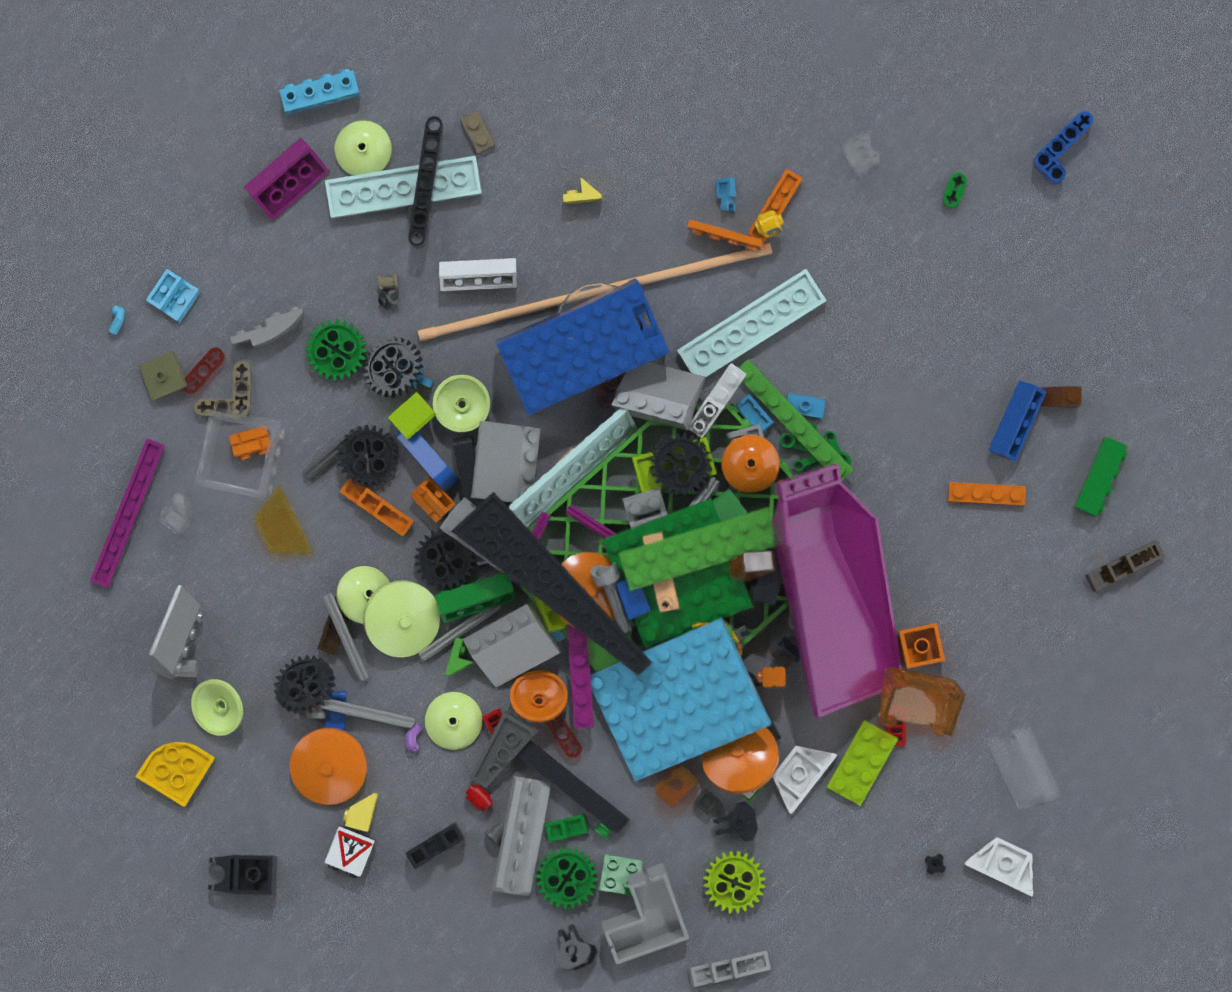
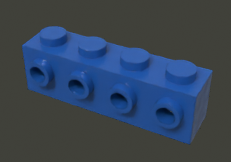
(1017, 417)

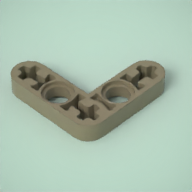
(232, 403)

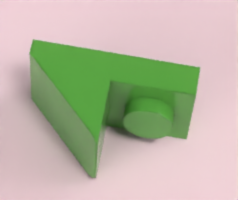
(455, 662)

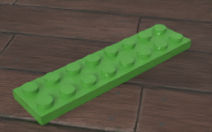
(698, 548)

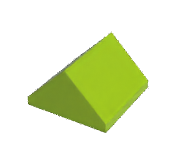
(412, 415)

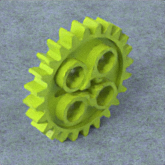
(727, 897)

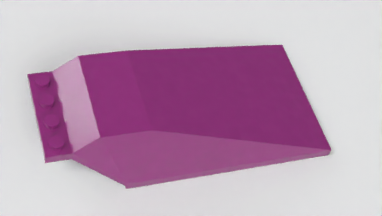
(835, 588)

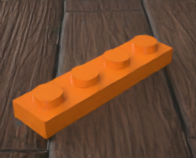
(779, 198)
(732, 238)
(986, 493)

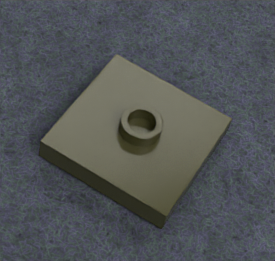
(163, 376)

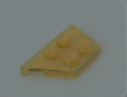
(280, 526)

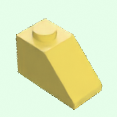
(361, 814)

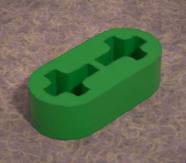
(958, 192)

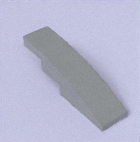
(729, 968)

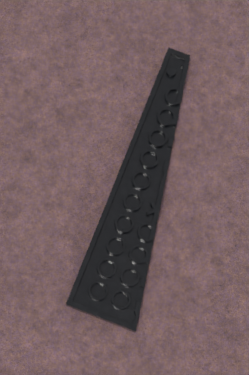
(517, 552)

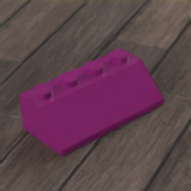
(286, 179)

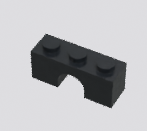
(435, 845)

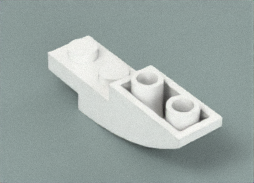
(716, 400)

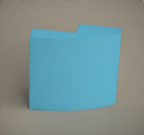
(173, 295)

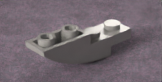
(276, 327)

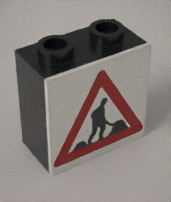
(350, 852)

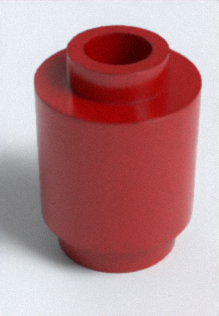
(478, 797)

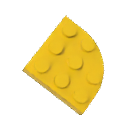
(176, 770)

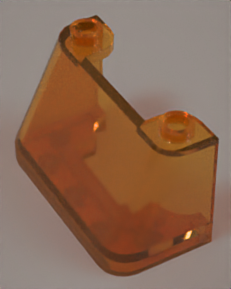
(920, 700)

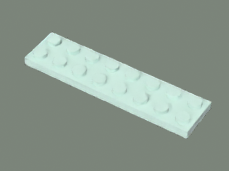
(397, 187)
(752, 325)
(574, 467)

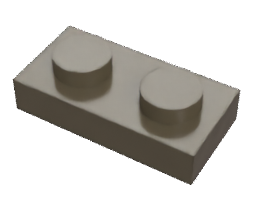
(477, 132)

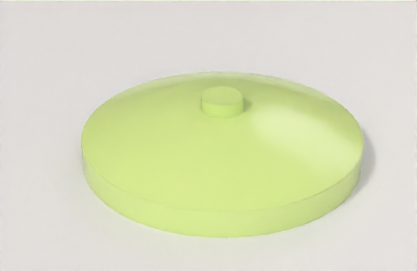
(401, 618)

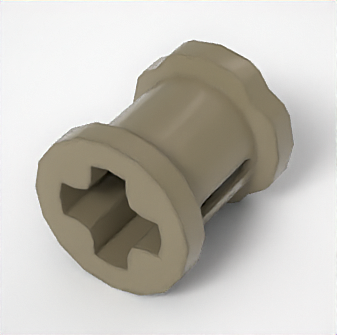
(388, 282)

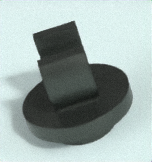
(385, 300)

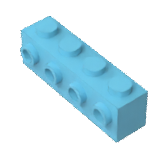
(319, 92)

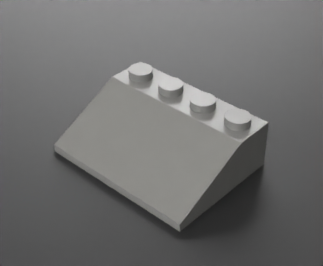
(659, 394)
(505, 460)
(175, 634)
(512, 645)

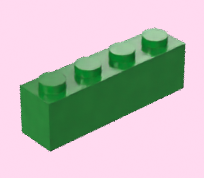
(1100, 476)
(475, 597)

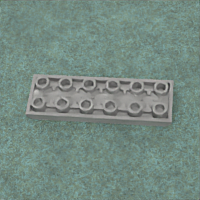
(521, 836)

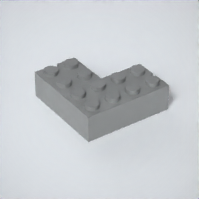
(654, 922)

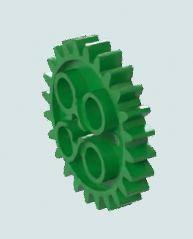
(345, 335)
(582, 887)

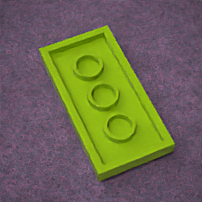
(644, 473)
(862, 762)

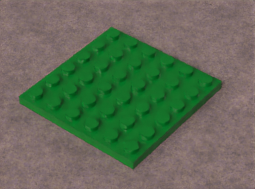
(701, 593)

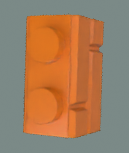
(250, 442)
(432, 499)
(772, 676)

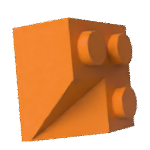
(921, 645)

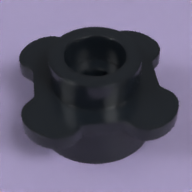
(940, 865)

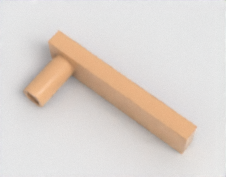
(665, 589)

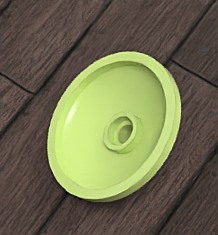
(372, 158)
(459, 389)
(352, 590)
(211, 712)
(466, 713)

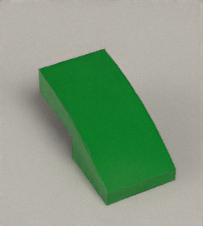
(566, 827)

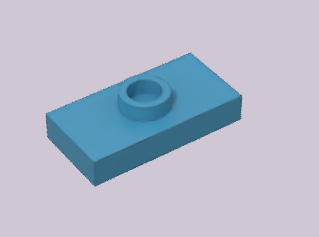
(807, 405)
(753, 412)

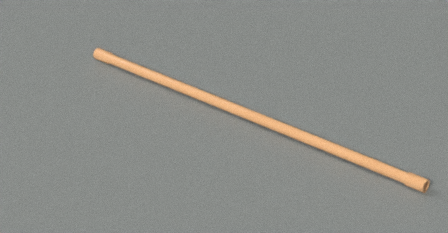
(434, 332)

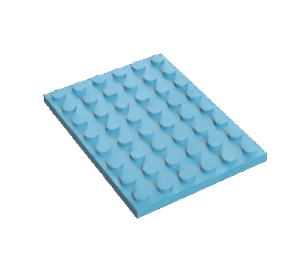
(682, 703)

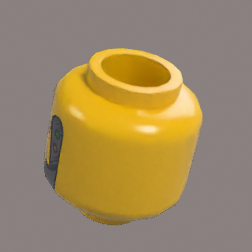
(769, 224)

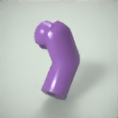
(410, 738)

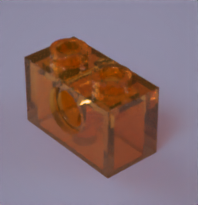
(671, 796)

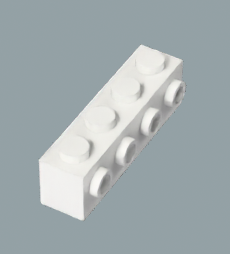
(478, 274)

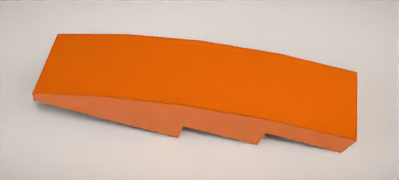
(376, 506)

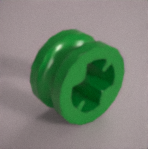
(603, 830)

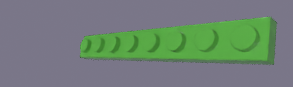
(793, 419)

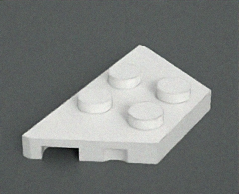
(800, 773)
(1005, 863)

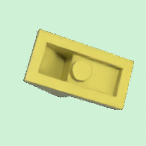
(588, 194)

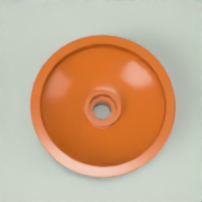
(748, 478)
(536, 687)

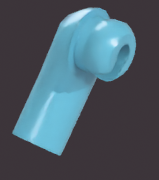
(118, 320)

